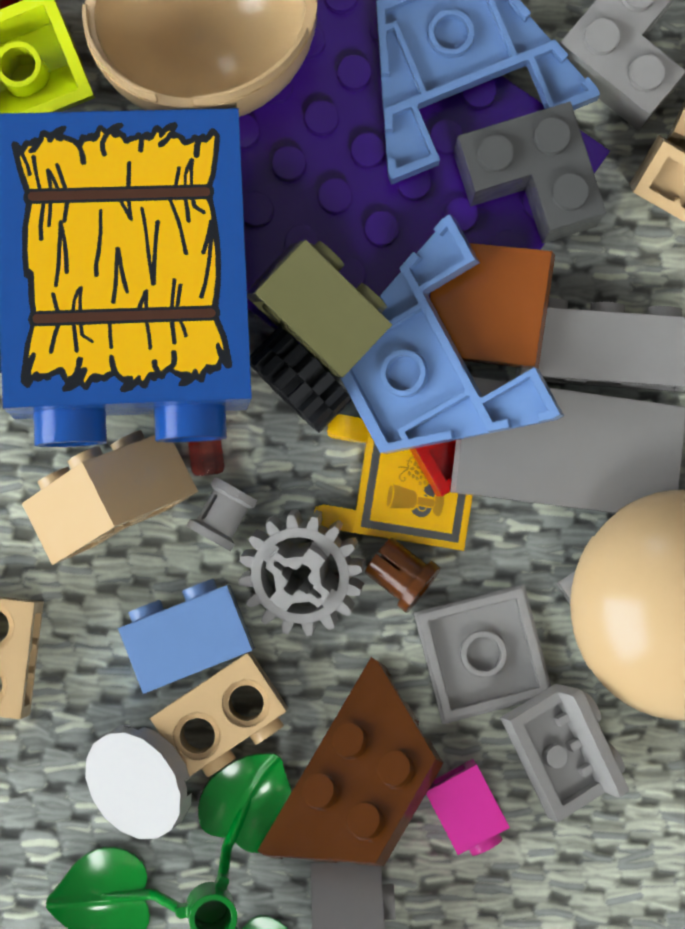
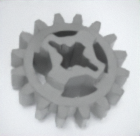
(286, 557)

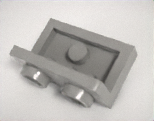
(565, 750)

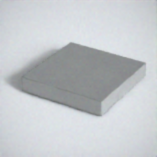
(482, 653)

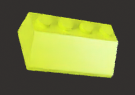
(39, 60)

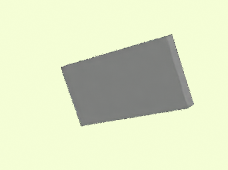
(589, 459)

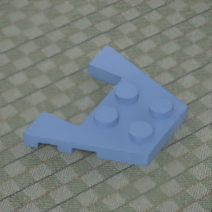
(452, 46)
(413, 379)

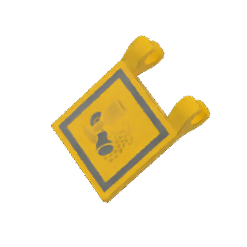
(396, 497)

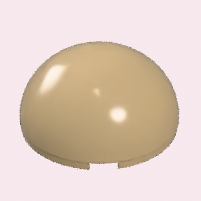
(199, 49)
(633, 604)

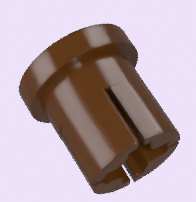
(409, 578)

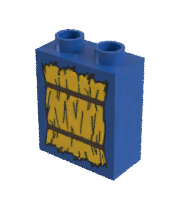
(123, 272)

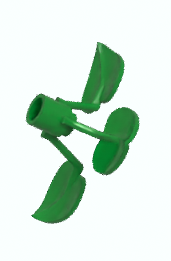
(109, 882)

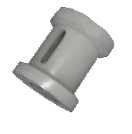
(222, 513)

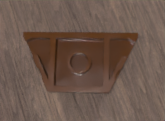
(359, 781)

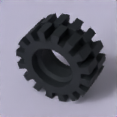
(299, 379)

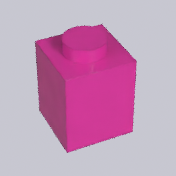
(467, 809)

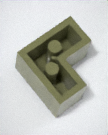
(320, 306)

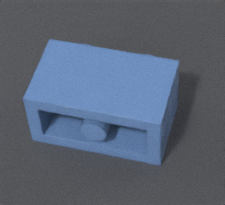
(186, 636)

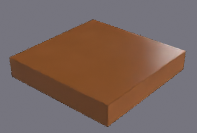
(498, 306)

